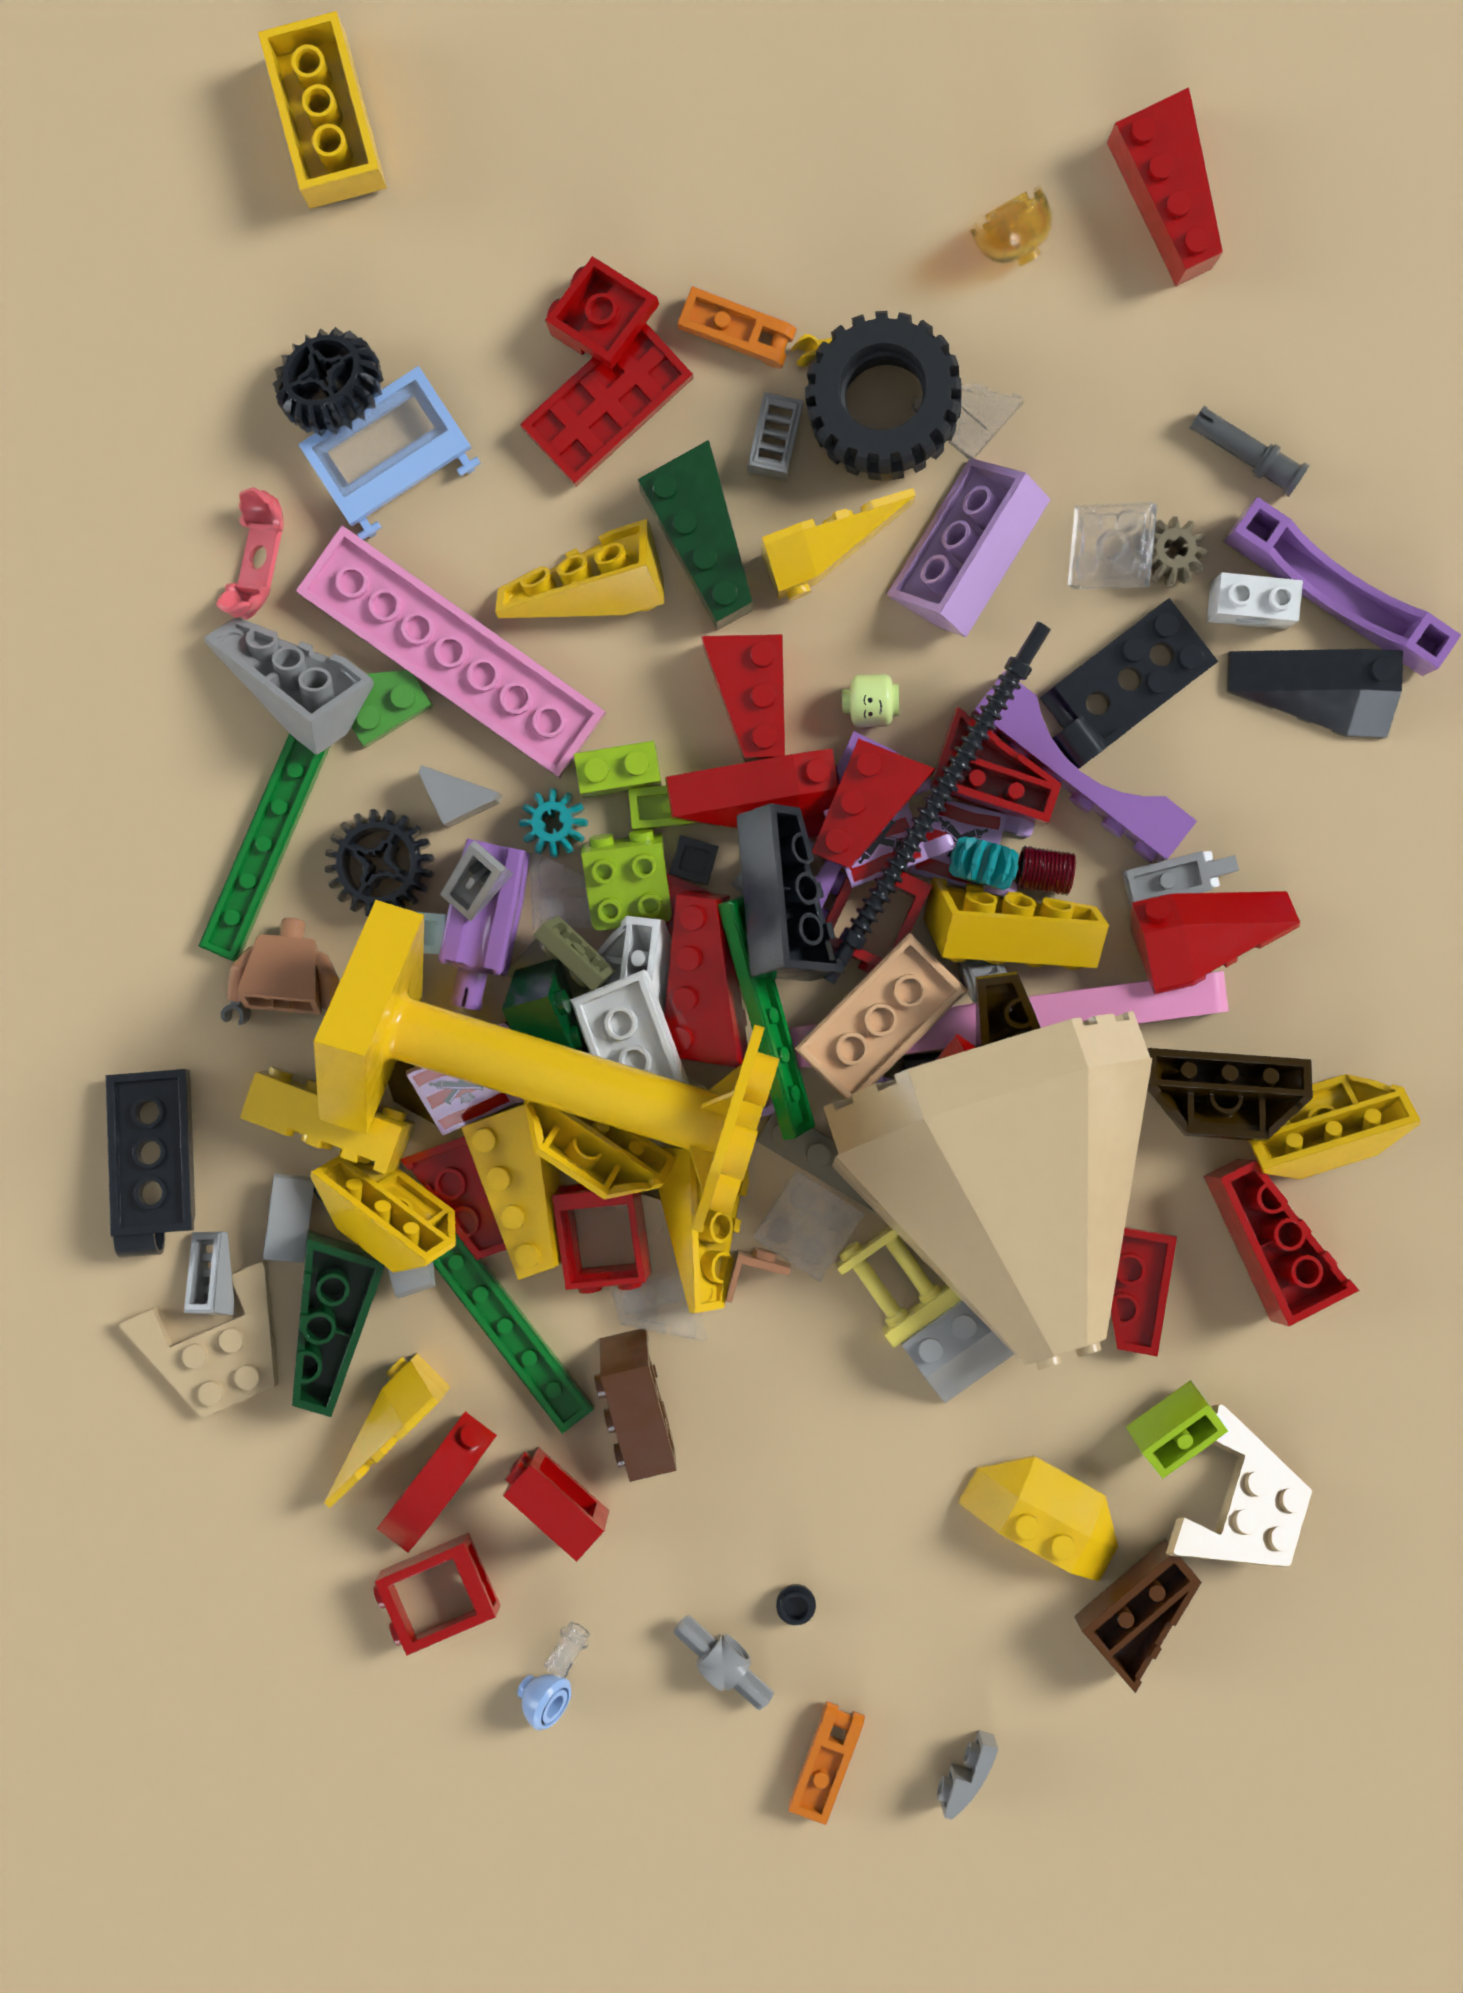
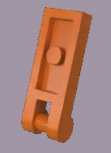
(736, 327)
(825, 1764)

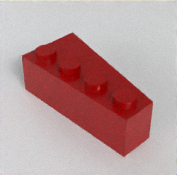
(1169, 182)
(1276, 1246)

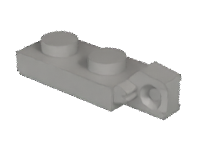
(1182, 874)

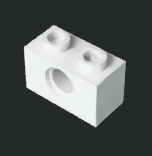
(1254, 601)

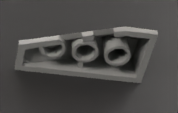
(302, 689)

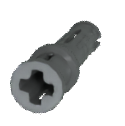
(1265, 460)

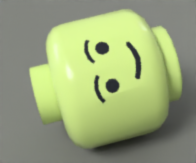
(871, 700)

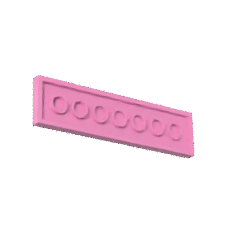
(450, 651)

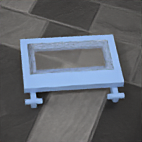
(390, 451)

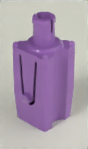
(489, 939)

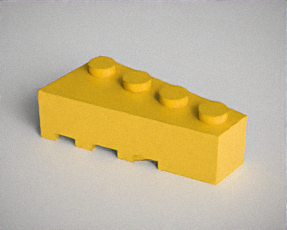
(1013, 928)

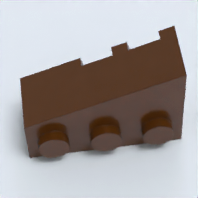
(634, 1406)

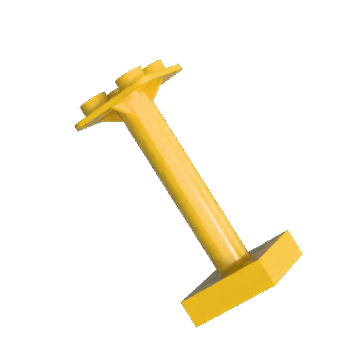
(382, 1020)

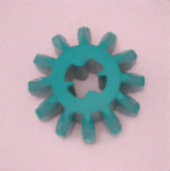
(566, 817)
(984, 863)

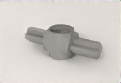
(723, 1662)

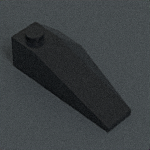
(1335, 688)

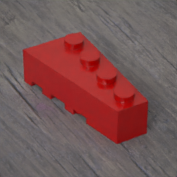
(703, 985)

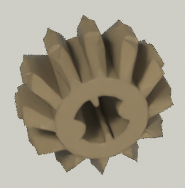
(1186, 556)

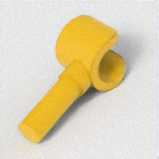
(809, 345)

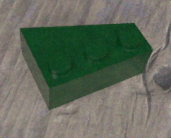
(541, 1005)

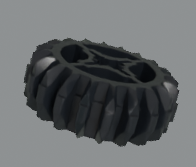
(328, 381)
(389, 847)

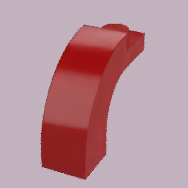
(436, 1482)

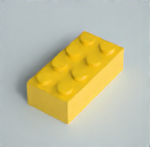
(322, 110)

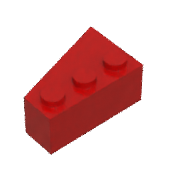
(752, 690)
(999, 777)

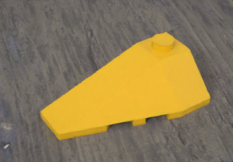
(808, 553)
(606, 580)
(399, 1407)

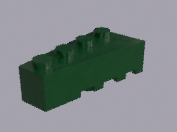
(697, 524)
(333, 1310)

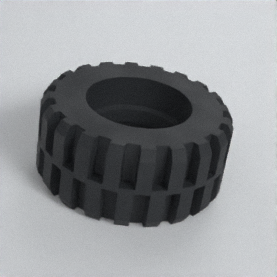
(875, 344)

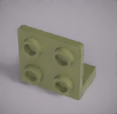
(581, 963)

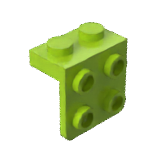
(626, 878)

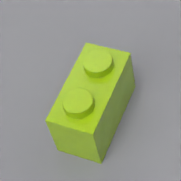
(617, 769)
(1176, 1429)

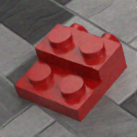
(600, 312)

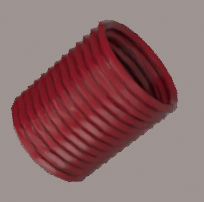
(1046, 870)

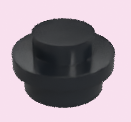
(795, 1604)

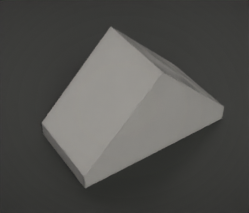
(455, 797)
(475, 881)

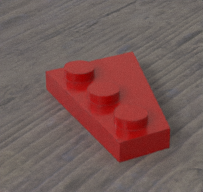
(867, 799)
(453, 1178)
(1142, 1290)

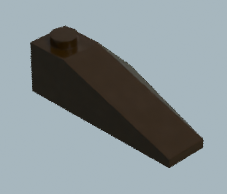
(1002, 1008)

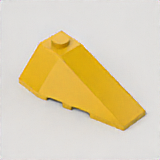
(704, 1255)

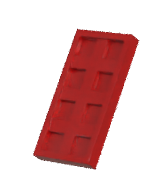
(606, 405)

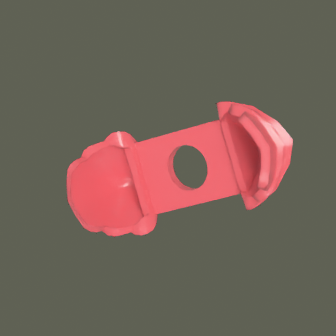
(265, 523)

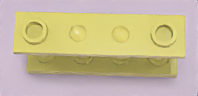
(900, 1322)

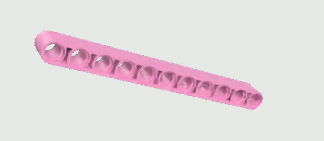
(1051, 1008)

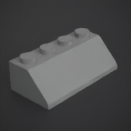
(955, 1351)

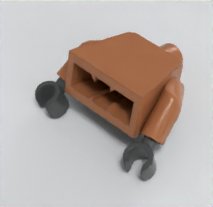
(281, 975)

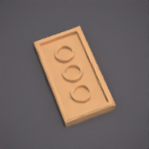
(881, 1018)

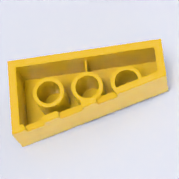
(293, 1108)
(517, 1188)

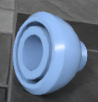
(544, 1699)

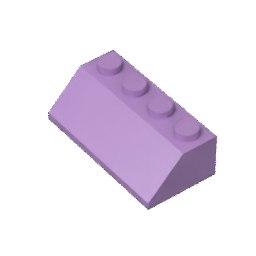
(969, 545)

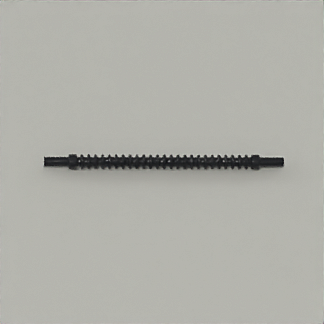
(1016, 669)

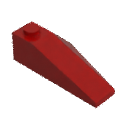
(724, 792)

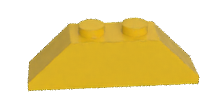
(1341, 1125)
(597, 1154)
(386, 1213)
(1045, 1513)

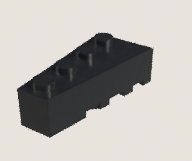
(782, 898)

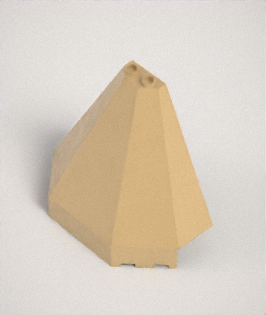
(1011, 1174)

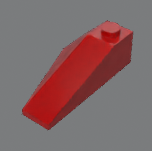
(1196, 933)

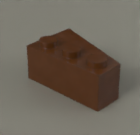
(1138, 1612)

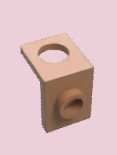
(760, 1259)

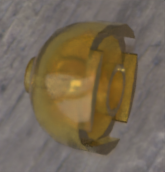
(1015, 229)

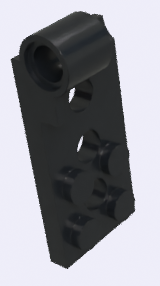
(1089, 734)
(134, 1224)

